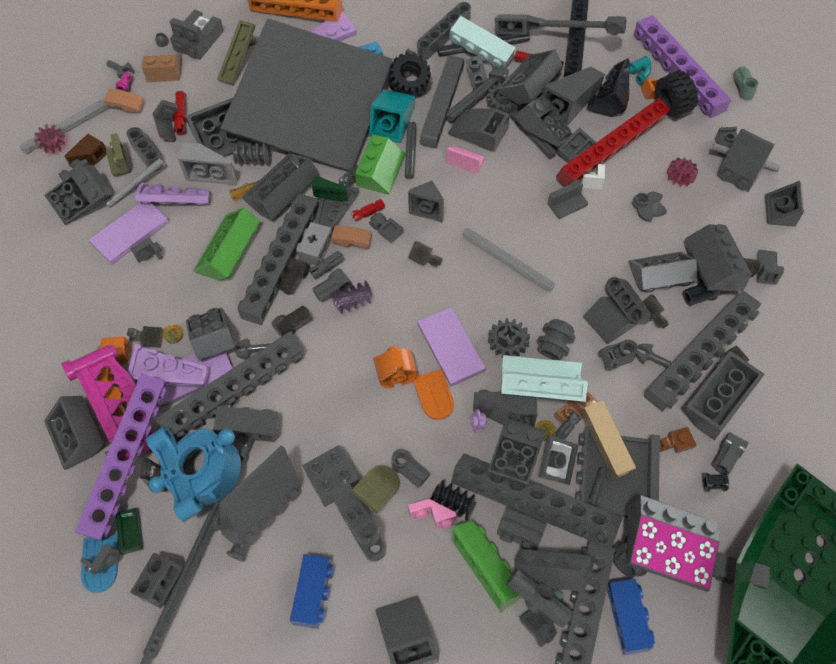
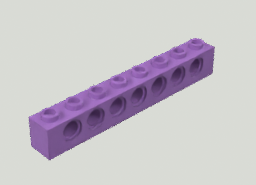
(674, 57)
(86, 525)

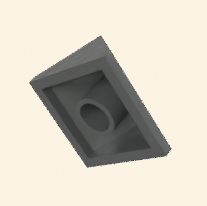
(426, 202)
(785, 205)
(608, 319)
(558, 460)

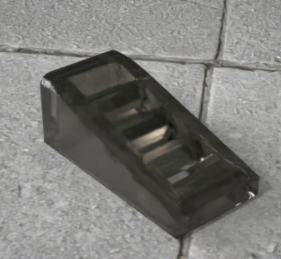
(149, 470)

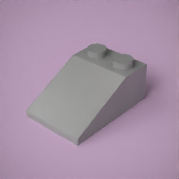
(205, 165)

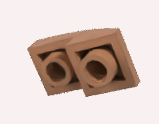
(126, 100)
(346, 234)
(573, 406)

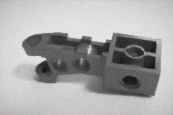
(333, 482)

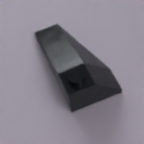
(614, 92)

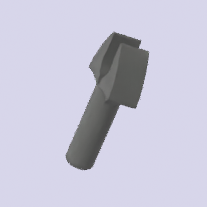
(121, 69)
(249, 349)
(651, 356)

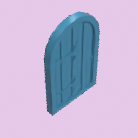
(100, 581)

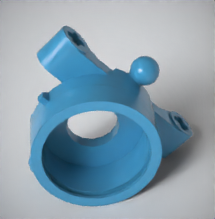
(206, 486)

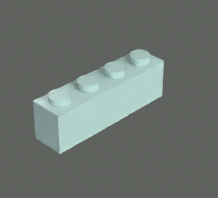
(481, 43)

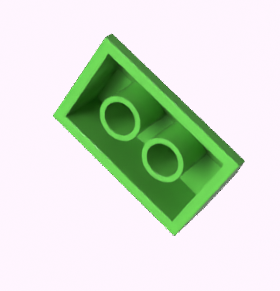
(379, 165)

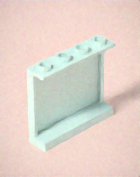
(543, 378)

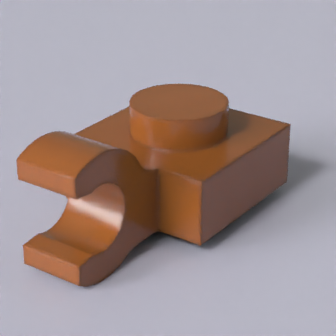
(679, 440)

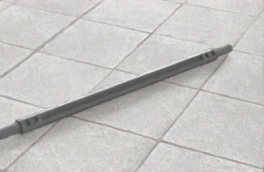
(187, 573)

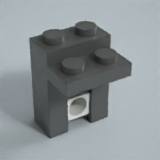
(195, 34)

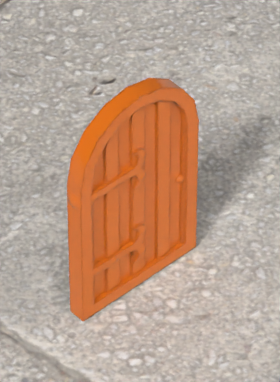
(434, 395)

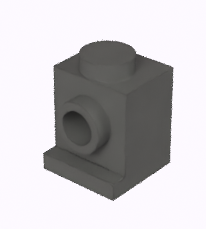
(726, 136)

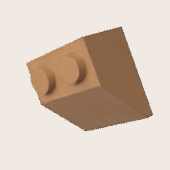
(162, 67)

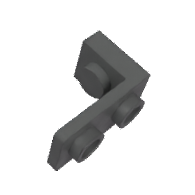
(162, 117)
(768, 270)

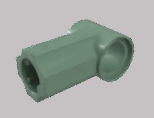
(746, 83)

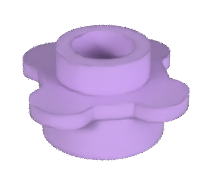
(478, 420)

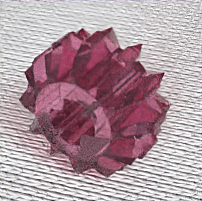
(49, 132)
(682, 171)

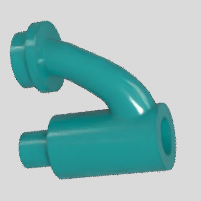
(638, 65)

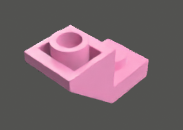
(441, 515)

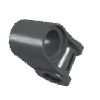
(615, 356)

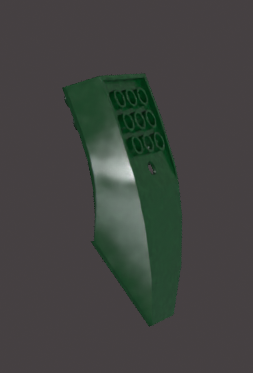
(791, 618)

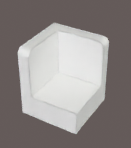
(594, 180)

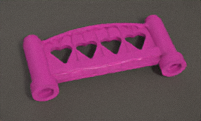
(87, 370)

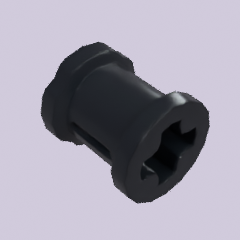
(715, 482)

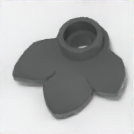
(651, 205)

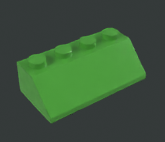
(227, 245)
(485, 563)

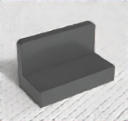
(567, 200)

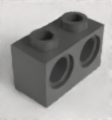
(156, 580)

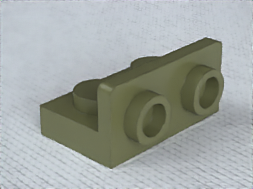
(116, 156)

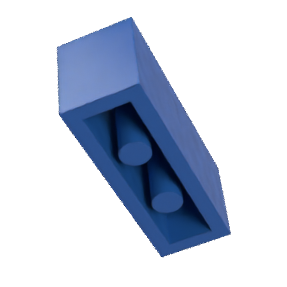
(311, 591)
(630, 617)

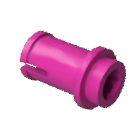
(124, 82)

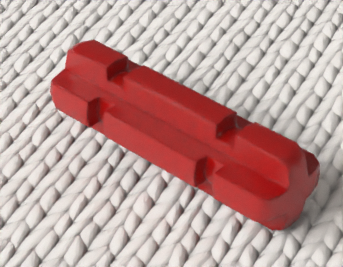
(368, 210)

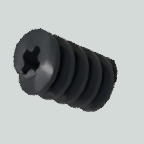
(454, 499)

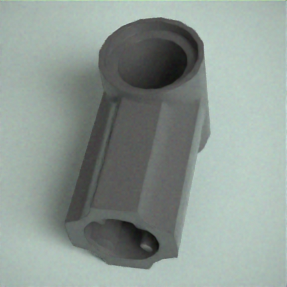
(336, 281)
(731, 450)
(411, 469)

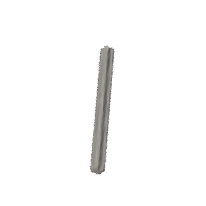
(69, 123)
(508, 259)

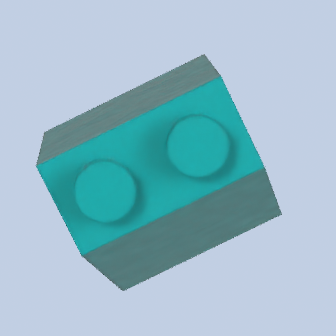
(391, 114)

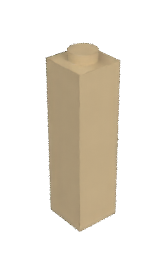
(607, 439)

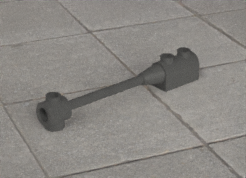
(522, 24)

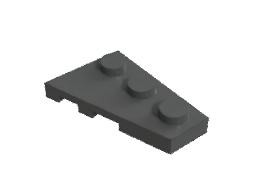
(332, 211)

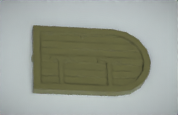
(377, 487)

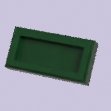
(129, 531)

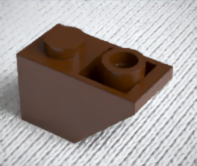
(87, 148)

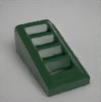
(327, 189)

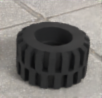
(412, 64)
(677, 93)

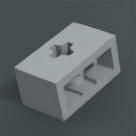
(314, 243)

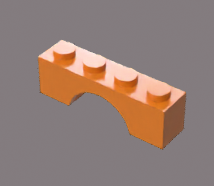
(122, 348)

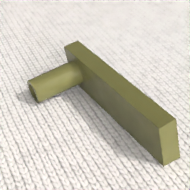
(237, 50)

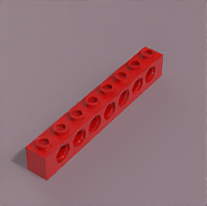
(613, 142)

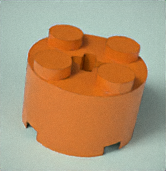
(395, 367)

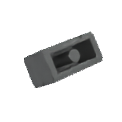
(521, 529)

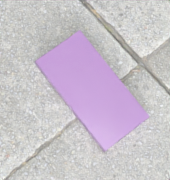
(128, 231)
(451, 346)
(217, 365)

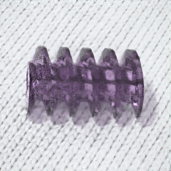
(352, 297)

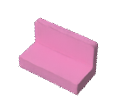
(464, 159)

